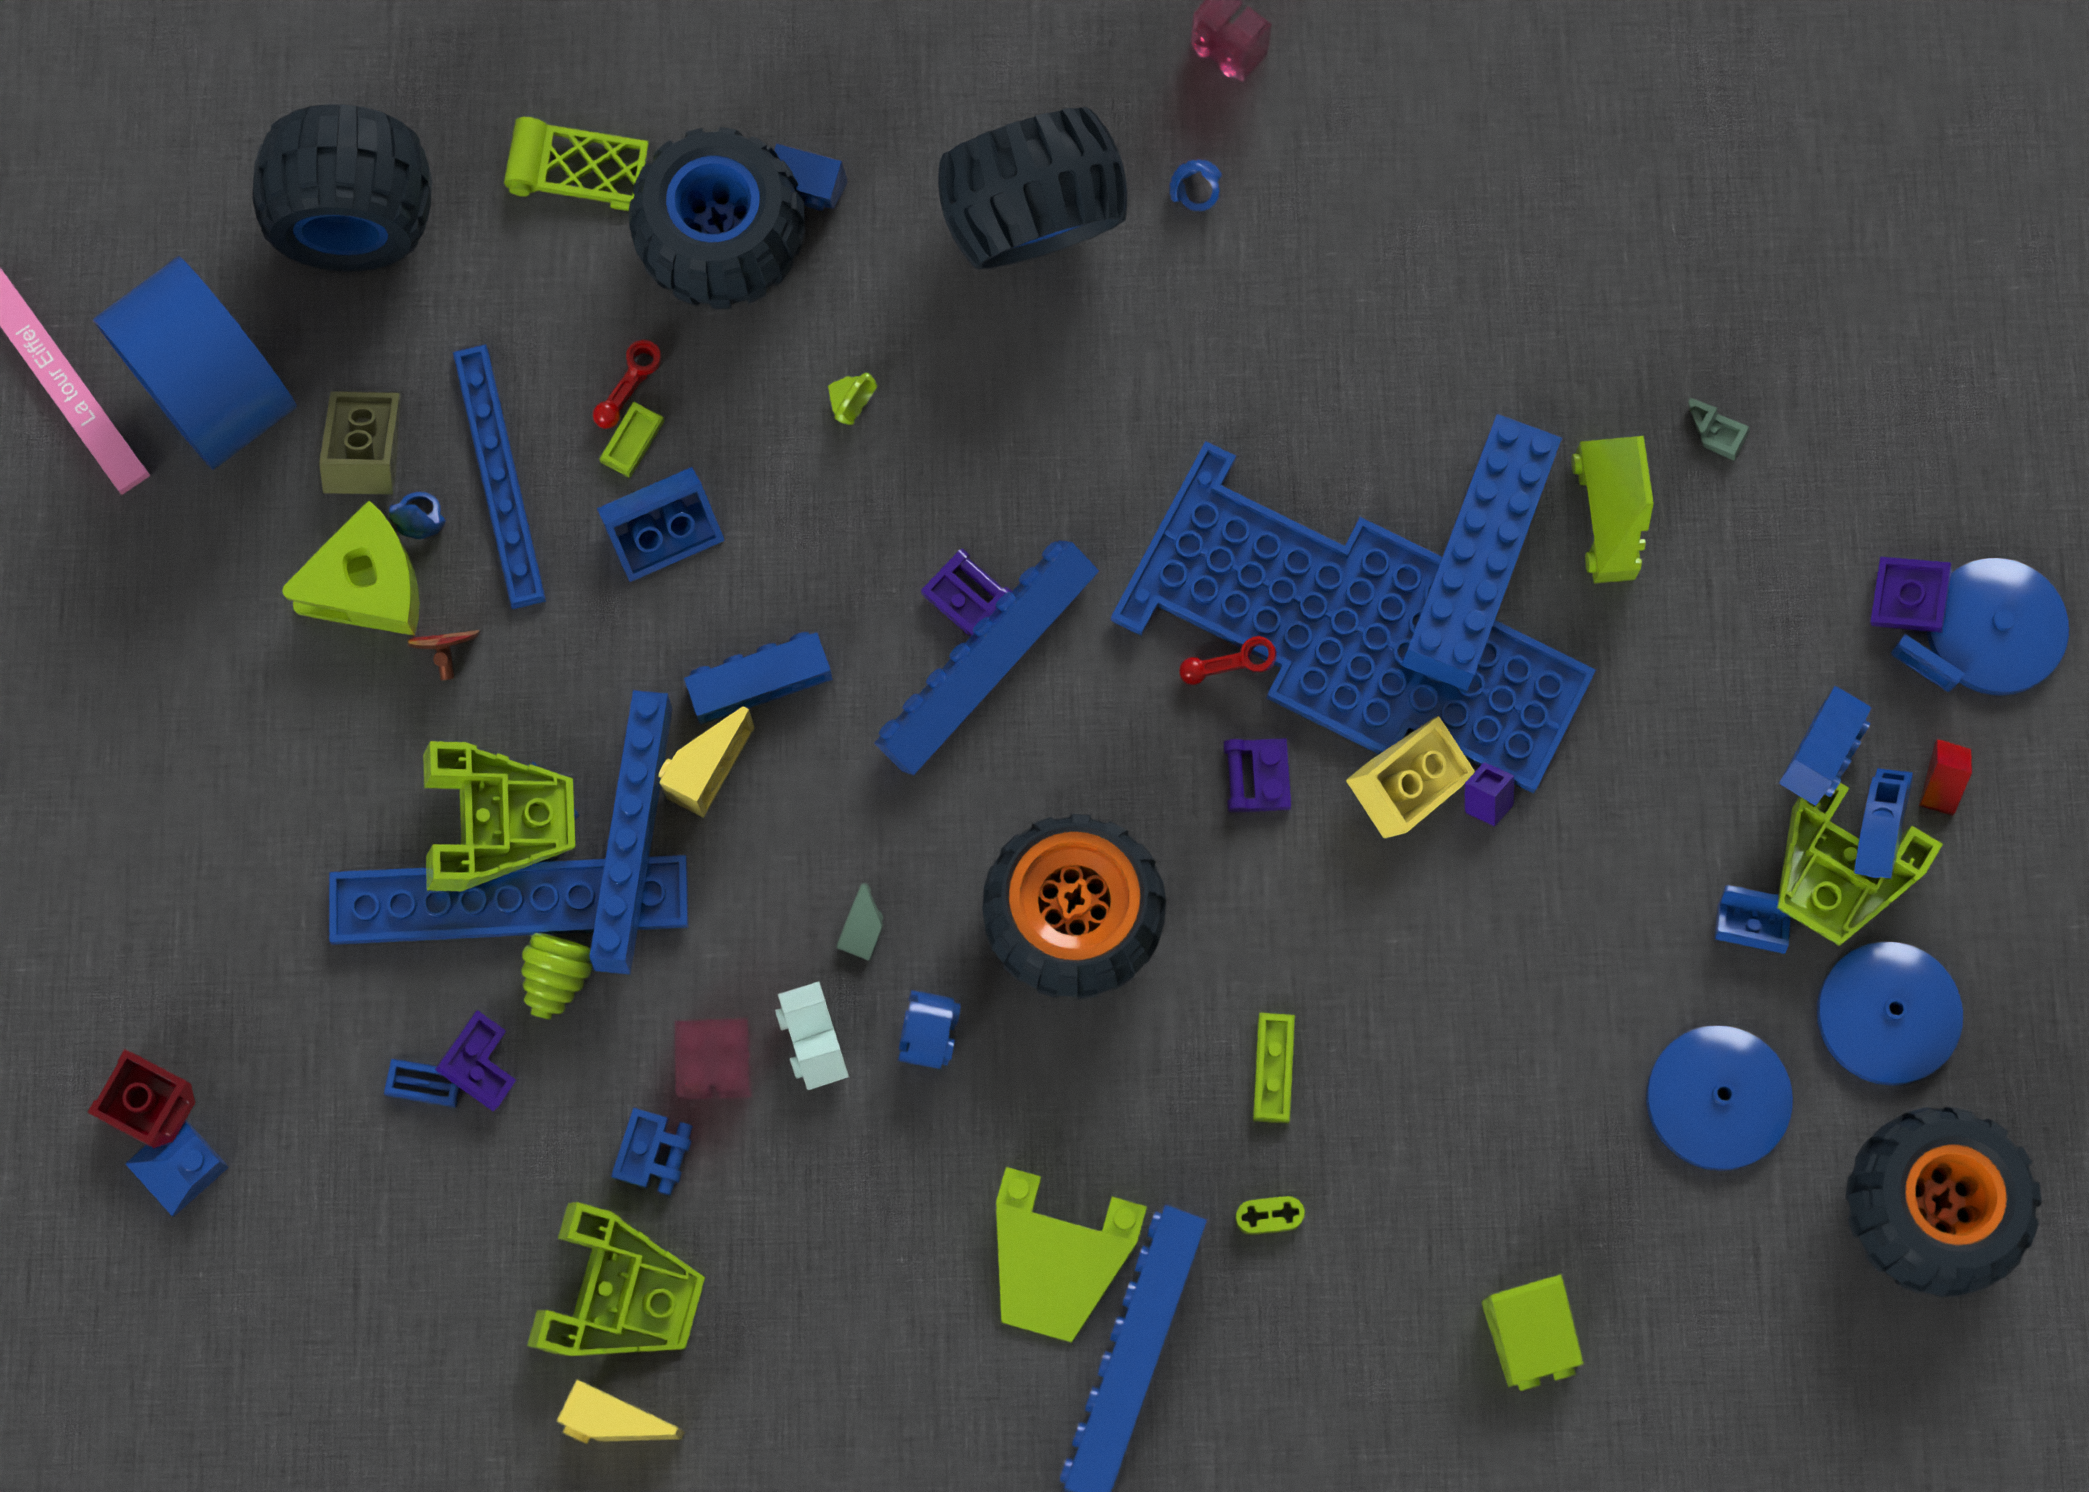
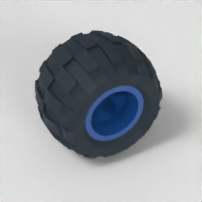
(342, 187)
(714, 264)

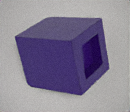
(1489, 794)

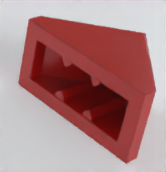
(1946, 777)

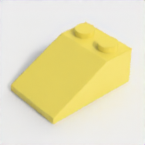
(704, 763)
(1411, 778)
(606, 1418)

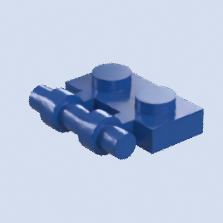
(641, 1147)

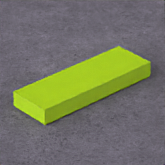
(1274, 1068)

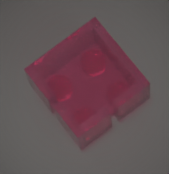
(1233, 46)
(711, 1055)

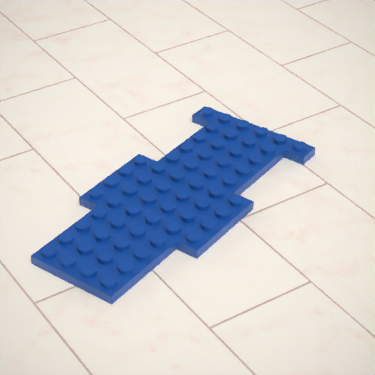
(1345, 626)

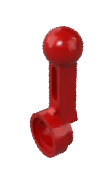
(607, 413)
(1195, 670)

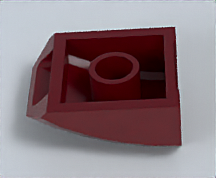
(144, 1101)

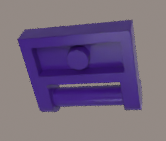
(959, 600)
(1269, 775)

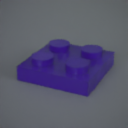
(1911, 594)

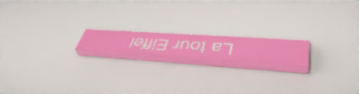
(68, 390)

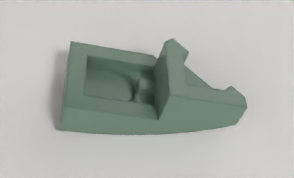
(1716, 431)
(862, 926)

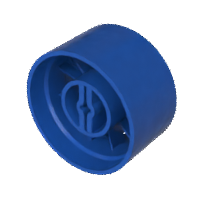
(195, 362)

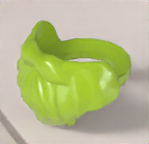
(850, 396)

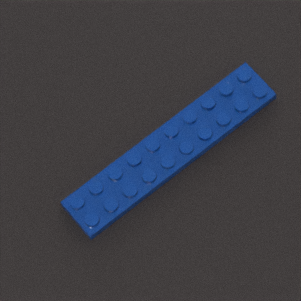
(532, 900)

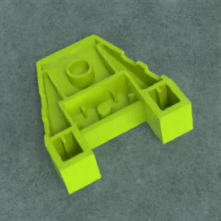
(1618, 503)
(507, 815)
(1820, 867)
(1053, 1268)
(630, 1294)

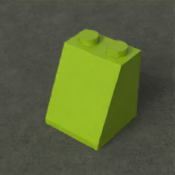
(1533, 1332)

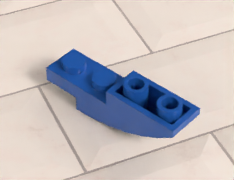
(1883, 823)

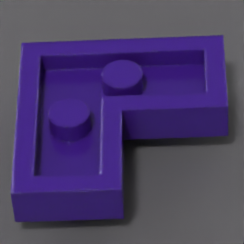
(468, 1064)

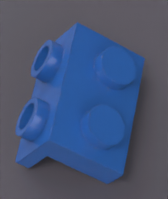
(1752, 920)

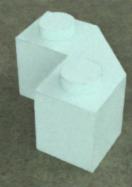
(813, 1036)

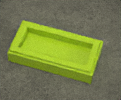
(632, 439)

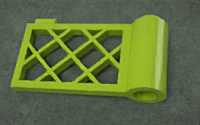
(531, 155)

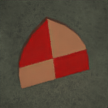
(442, 645)

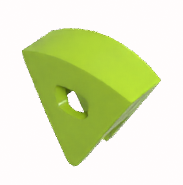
(359, 578)

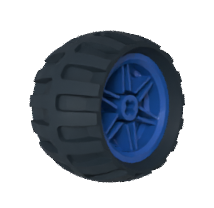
(1032, 188)

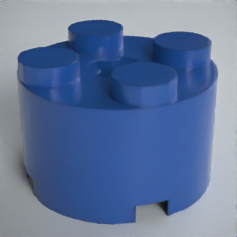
(927, 1030)

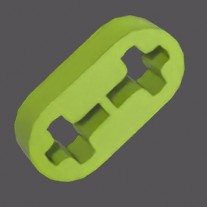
(1270, 1224)

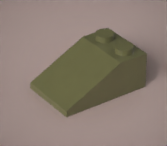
(360, 443)

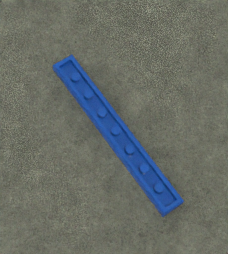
(499, 477)

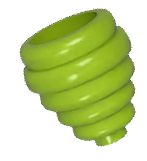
(553, 973)

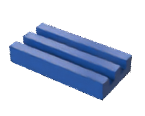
(1927, 663)
(392, 1078)

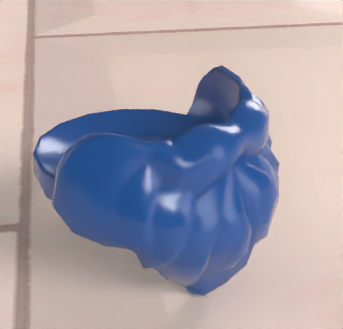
(1177, 187)
(413, 521)

